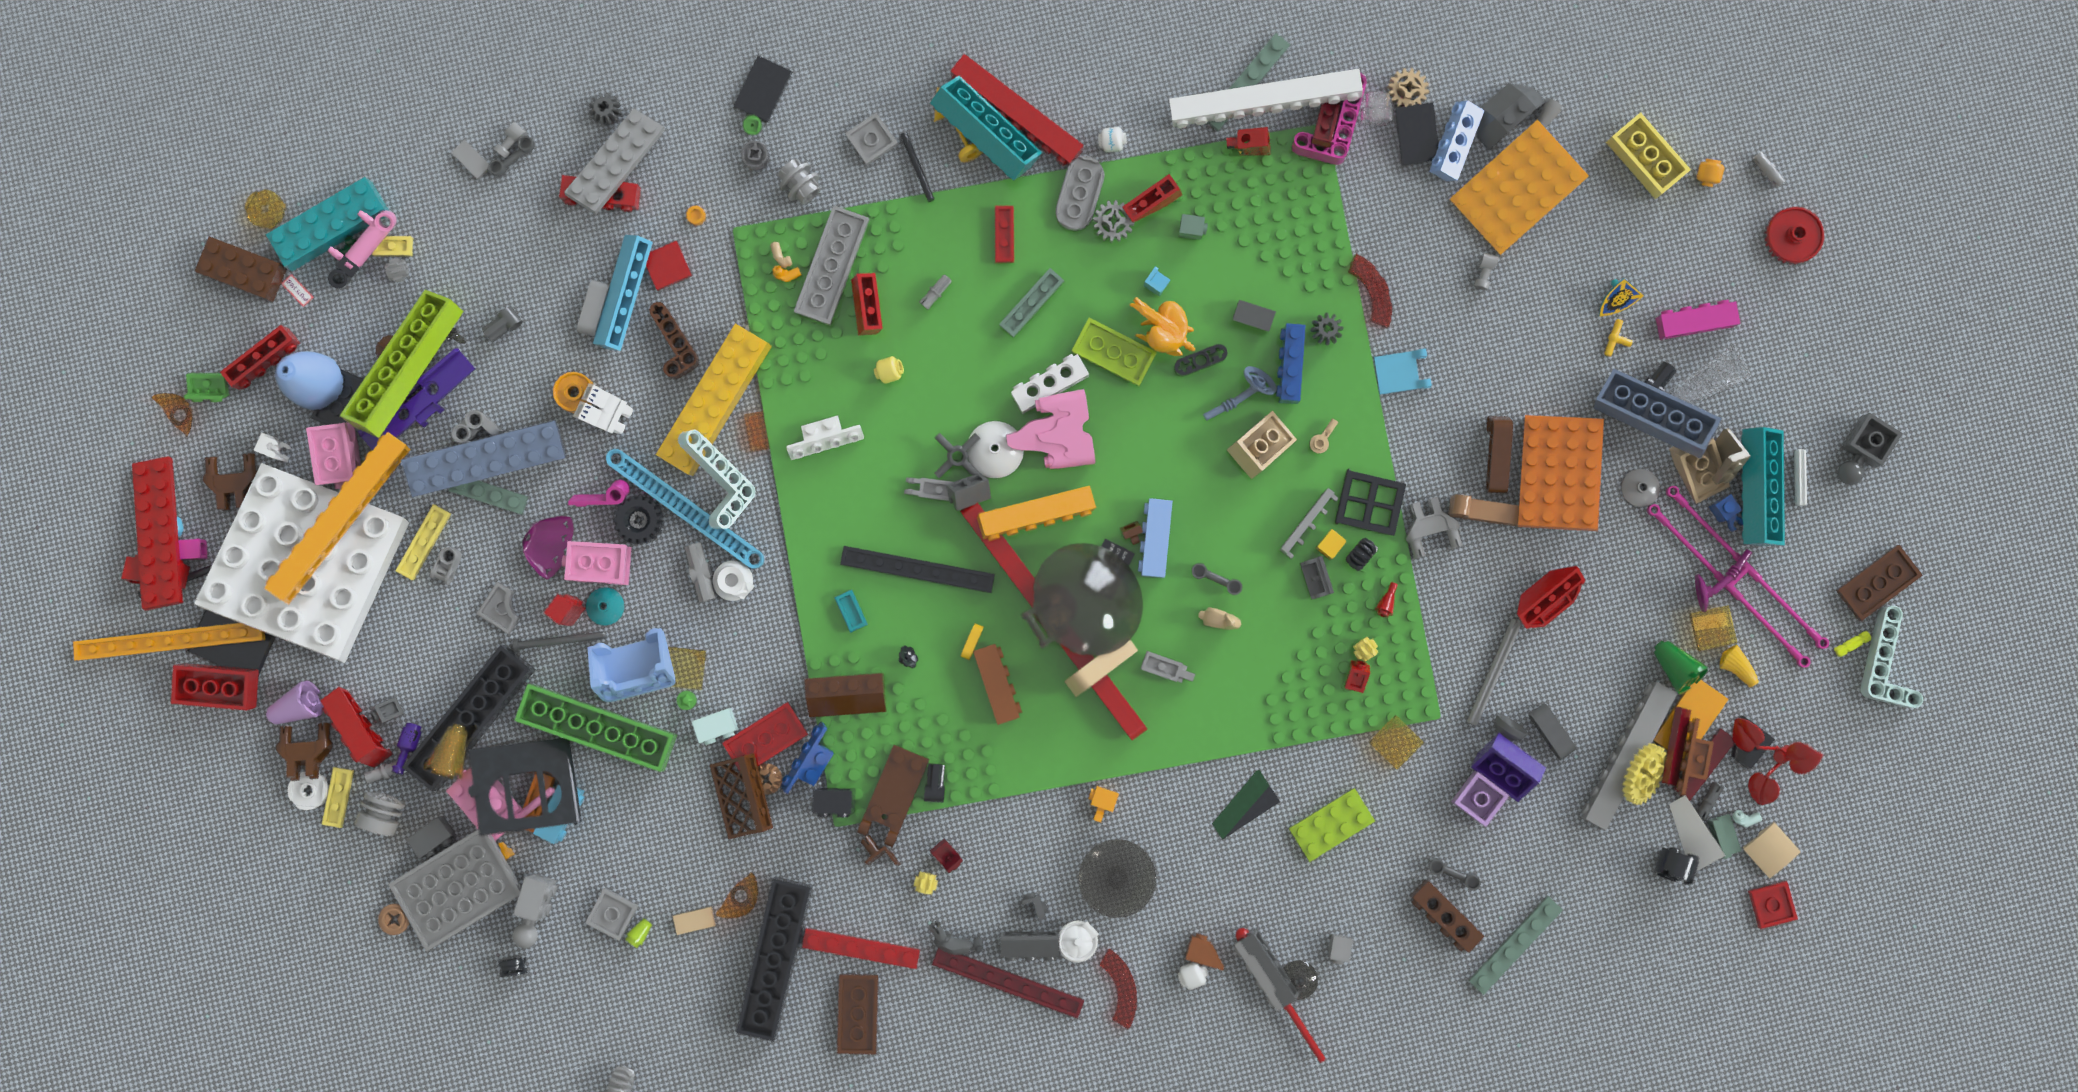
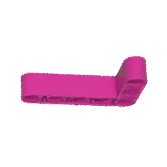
(1338, 144)

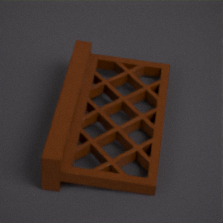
(753, 794)

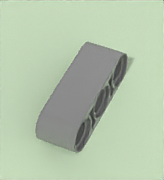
(592, 308)

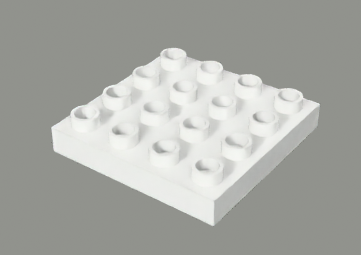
(337, 595)

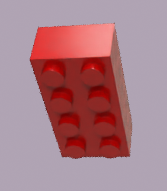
(214, 686)

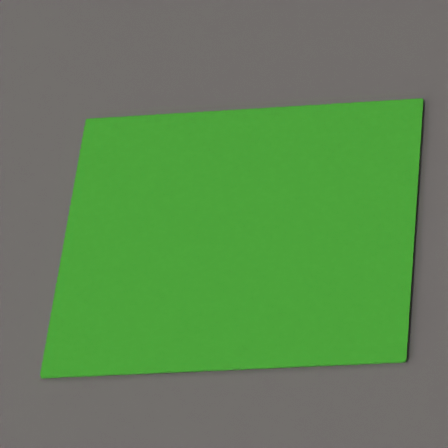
(1272, 683)

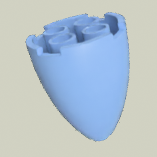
(309, 379)

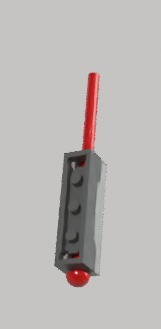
(1272, 979)

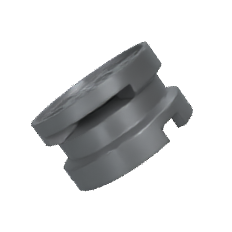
(755, 155)

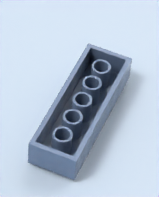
(1657, 413)

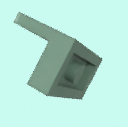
(1724, 834)

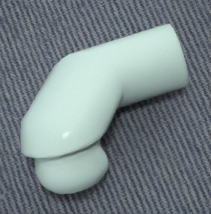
(1745, 820)

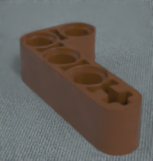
(672, 337)
(1499, 453)

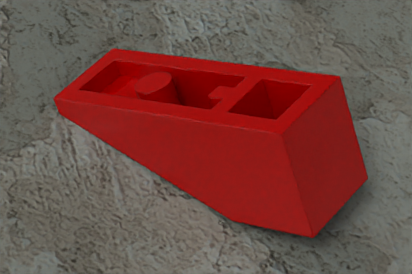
(1153, 199)

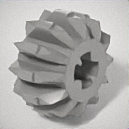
(621, 1080)

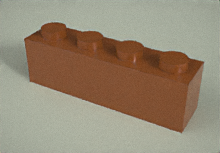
(996, 684)

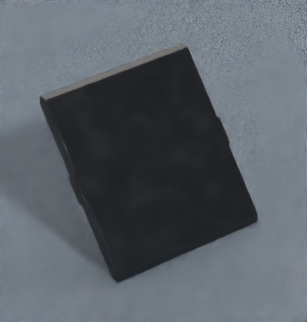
(238, 655)

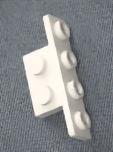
(824, 436)

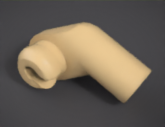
(777, 255)

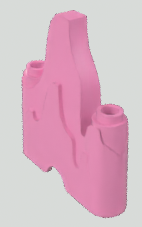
(1059, 433)

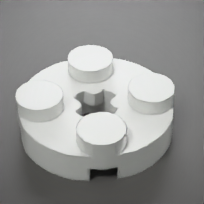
(316, 798)

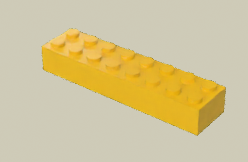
(716, 395)

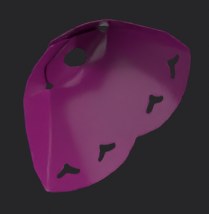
(547, 543)

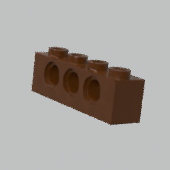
(1471, 934)

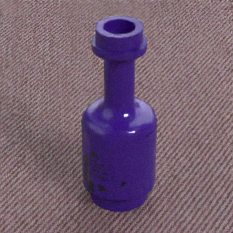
(406, 743)

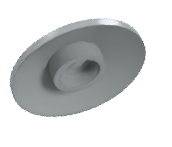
(1631, 488)

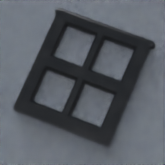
(1370, 503)

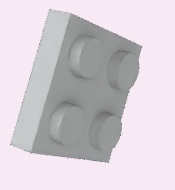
(871, 139)
(612, 914)

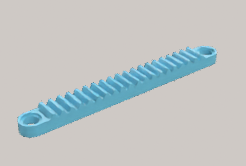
(683, 508)

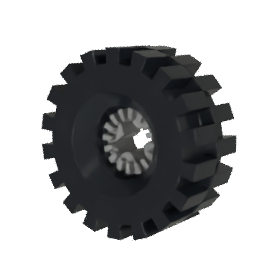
(626, 517)

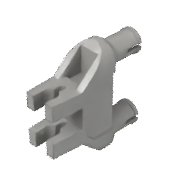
(1429, 525)

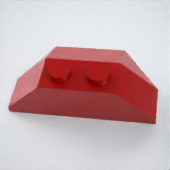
(1549, 596)

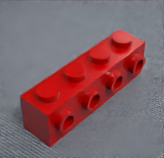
(260, 357)

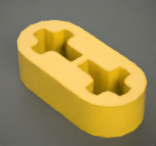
(972, 641)

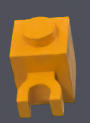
(1103, 799)

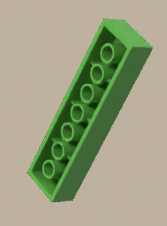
(595, 727)

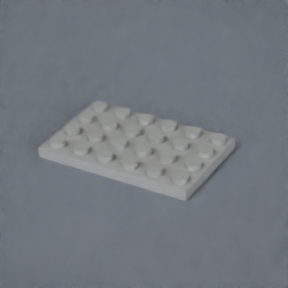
(455, 889)

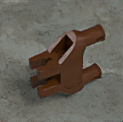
(229, 484)
(304, 753)

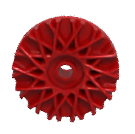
(1785, 244)

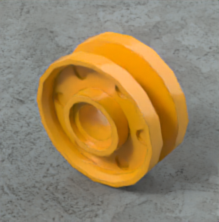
(564, 386)

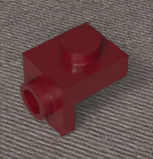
(946, 855)

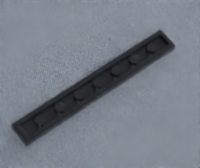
(917, 569)

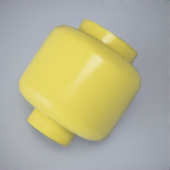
(888, 370)

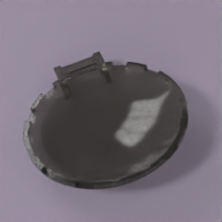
(1085, 600)

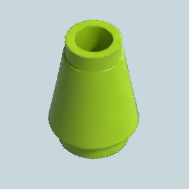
(638, 933)

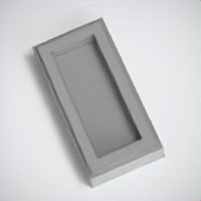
(471, 159)

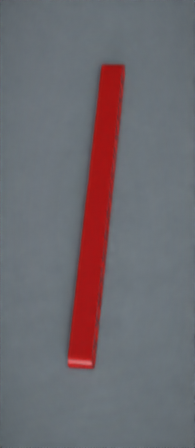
(1024, 582)

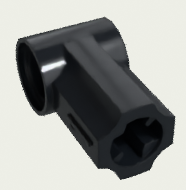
(1661, 376)
(935, 784)

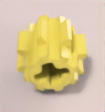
(1365, 649)
(925, 883)

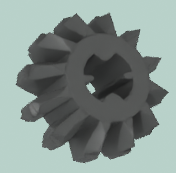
(601, 103)
(1323, 322)

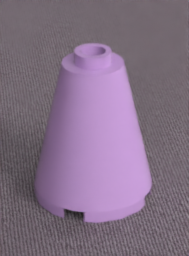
(296, 705)

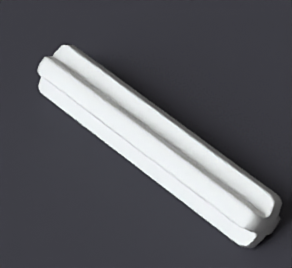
(1800, 477)

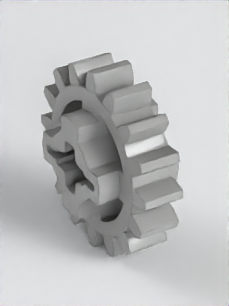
(1105, 220)

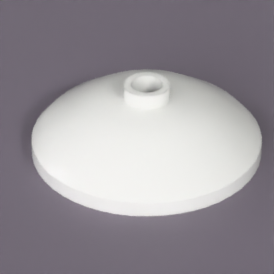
(991, 463)

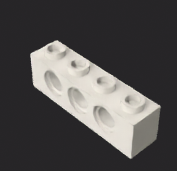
(1071, 362)

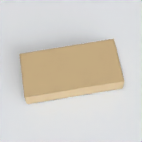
(694, 920)

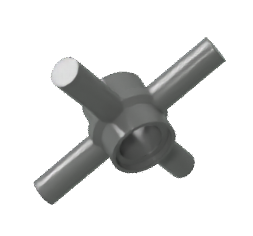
(951, 449)

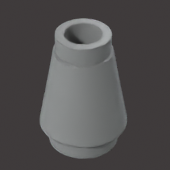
(1549, 112)

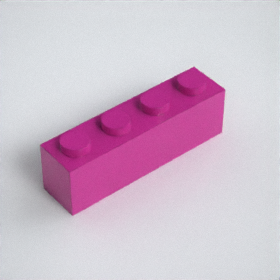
(1698, 320)

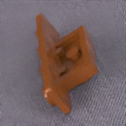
(1696, 758)

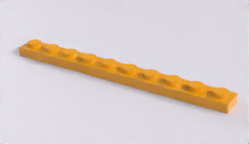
(165, 641)

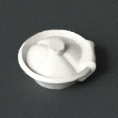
(733, 580)
(1078, 941)

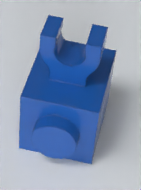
(1726, 510)

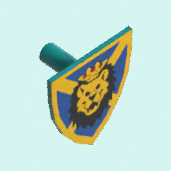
(1619, 297)

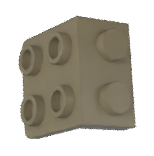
(1732, 456)

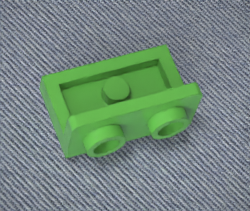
(206, 386)

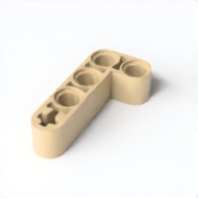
(1099, 668)

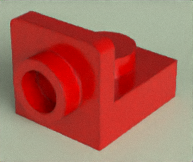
(1357, 676)

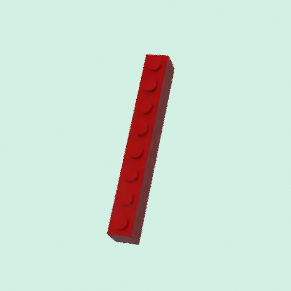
(1019, 112)

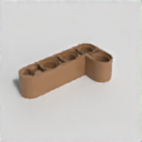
(1485, 511)

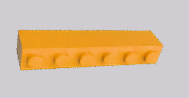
(1036, 512)

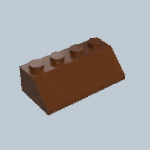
(845, 695)

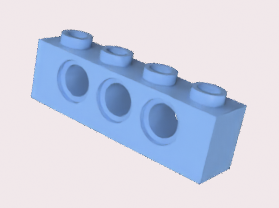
(1456, 140)

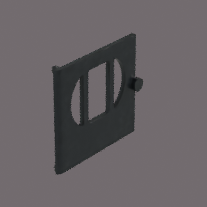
(498, 762)

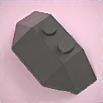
(1506, 112)

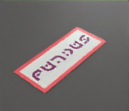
(297, 290)

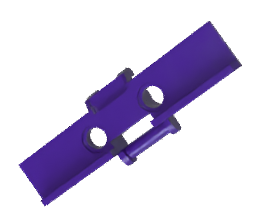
(446, 375)

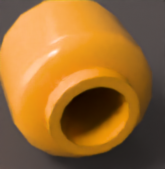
(1710, 172)

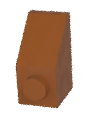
(1202, 951)

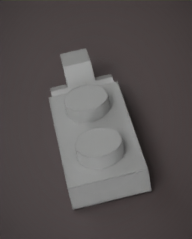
(1166, 668)

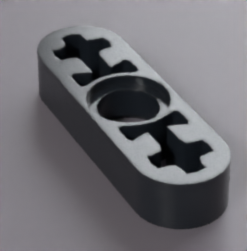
(1215, 359)

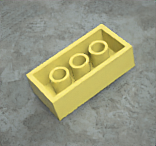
(1648, 155)

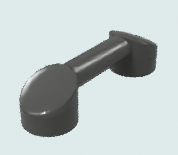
(499, 168)
(1200, 571)
(1470, 880)

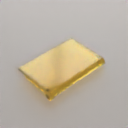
(688, 667)

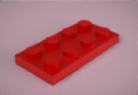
(767, 736)

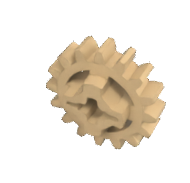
(1415, 89)

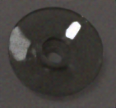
(1307, 972)

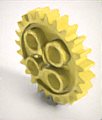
(1638, 785)

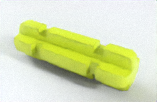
(1852, 643)

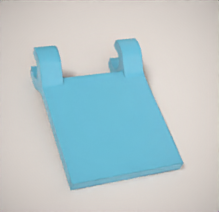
(1400, 372)

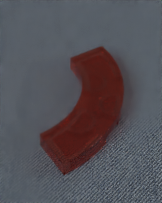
(1377, 289)
(1125, 988)

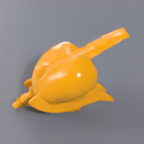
(1169, 328)

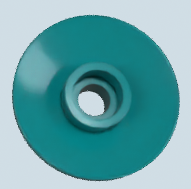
(614, 607)

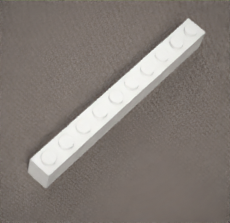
(1265, 98)

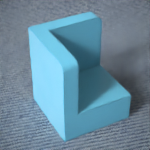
(1156, 282)

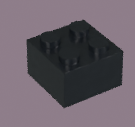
(833, 801)

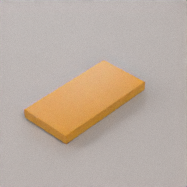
(1704, 704)

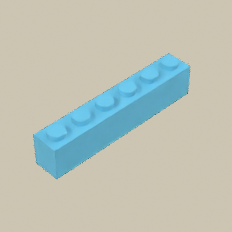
(622, 292)

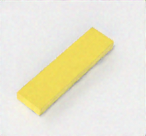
(423, 542)

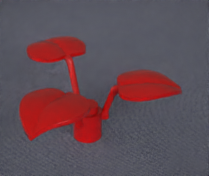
(1801, 757)

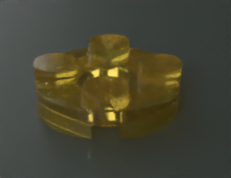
(274, 214)

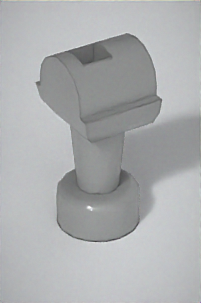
(513, 133)
(1486, 263)

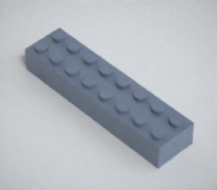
(483, 458)

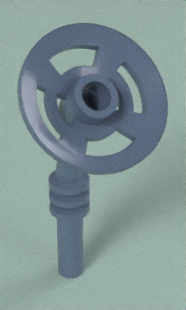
(1256, 385)

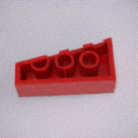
(354, 728)

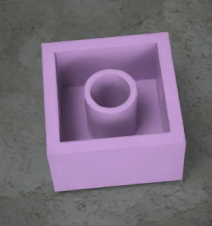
(1480, 798)

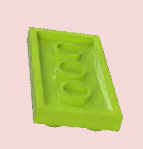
(1114, 352)
(1331, 824)

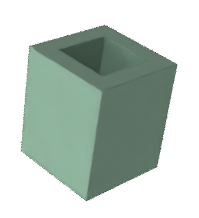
(1192, 227)

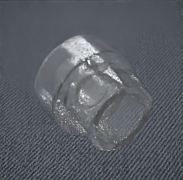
(1376, 109)

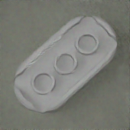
(1079, 193)

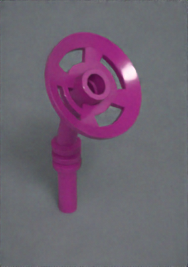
(1705, 592)

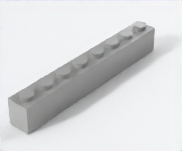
(1640, 731)

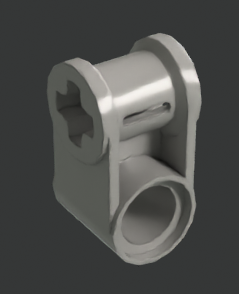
(445, 566)

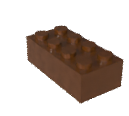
(241, 269)

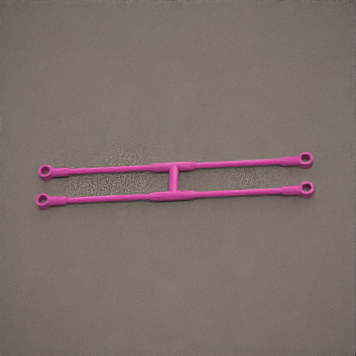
(1747, 568)

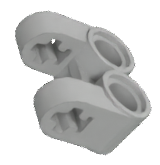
(472, 430)

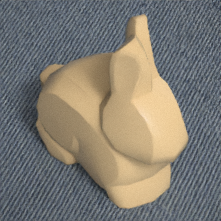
(1219, 619)

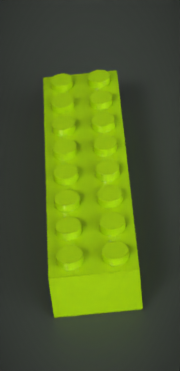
(401, 363)

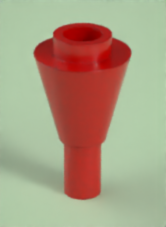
(1386, 605)

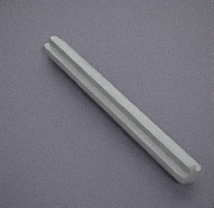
(1494, 672)

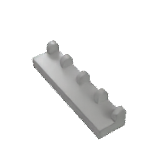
(1306, 522)

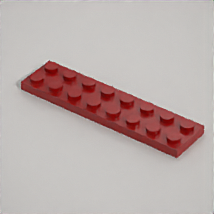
(157, 533)

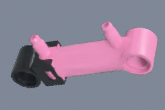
(362, 248)

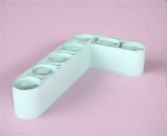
(721, 476)
(1884, 663)

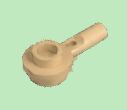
(1320, 443)

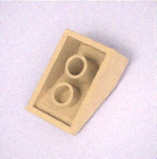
(1261, 445)
(1698, 472)

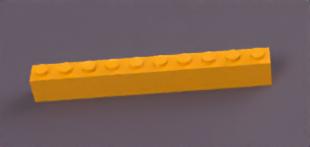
(337, 518)

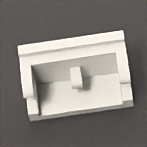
(271, 447)

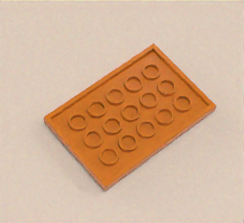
(1561, 473)

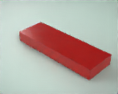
(1004, 234)

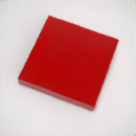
(667, 266)
(1773, 905)

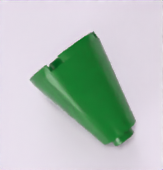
(1679, 666)

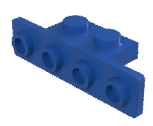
(811, 761)

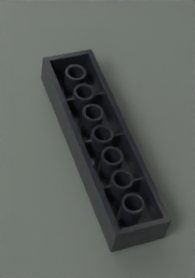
(474, 709)
(774, 959)

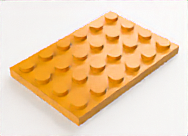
(1519, 187)

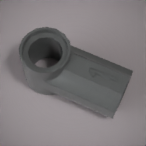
(506, 321)

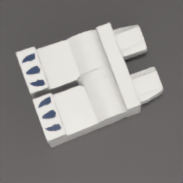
(608, 413)

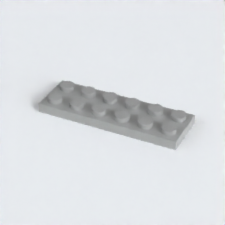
(614, 161)
(831, 265)

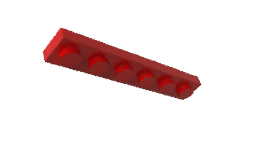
(861, 948)

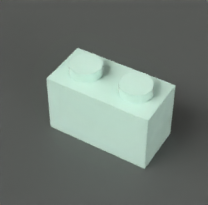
(714, 726)

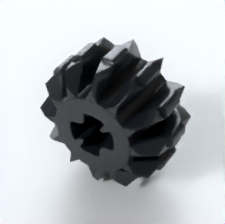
(1361, 554)

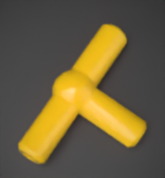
(1615, 338)

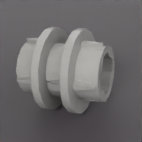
(801, 183)

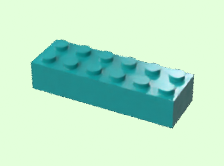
(985, 127)
(326, 224)
(1763, 487)

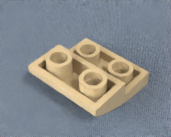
(1771, 850)

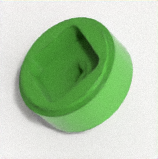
(752, 125)
(686, 700)

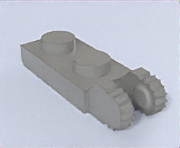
(929, 488)

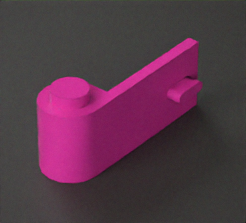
(614, 495)

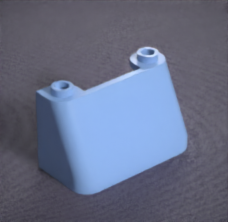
(631, 668)

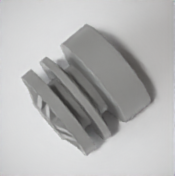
(379, 813)

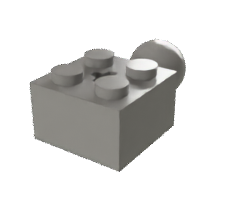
(532, 906)

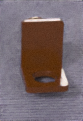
(876, 852)

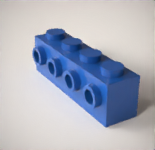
(1291, 364)

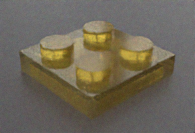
(1713, 628)
(1396, 742)

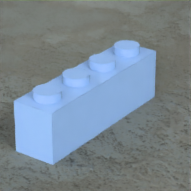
(1156, 538)

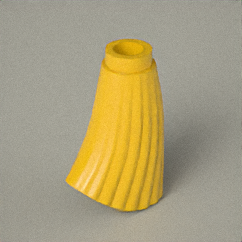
(1737, 663)

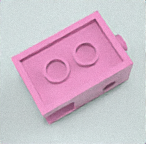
(333, 453)
(597, 563)
(460, 795)

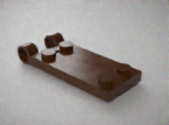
(894, 792)

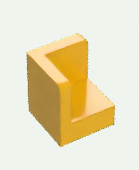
(1331, 544)

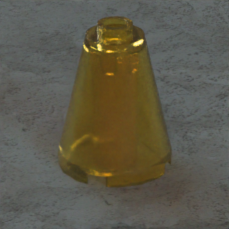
(449, 753)

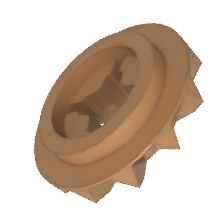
(775, 778)
(385, 919)

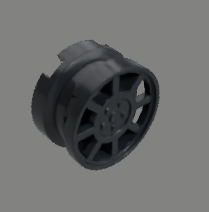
(512, 964)

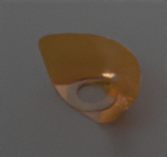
(170, 404)
(731, 907)

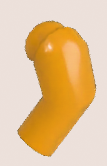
(784, 275)

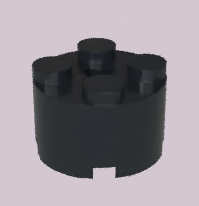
(1676, 866)

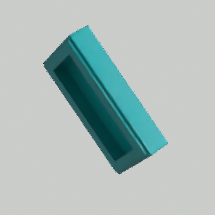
(851, 611)

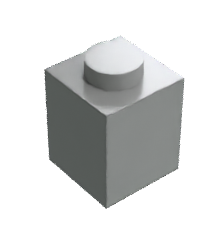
(1340, 948)

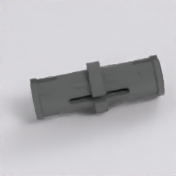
(1709, 800)

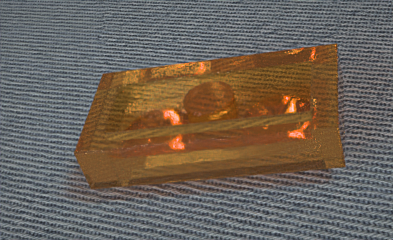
(756, 431)

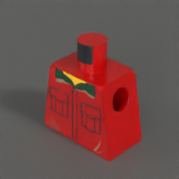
(1257, 139)

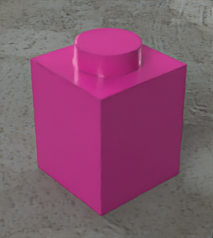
(193, 549)

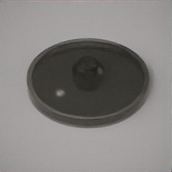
(1117, 878)

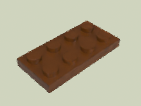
(1879, 582)
(857, 1014)

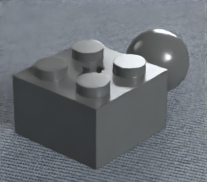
(1867, 450)

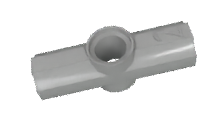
(700, 572)

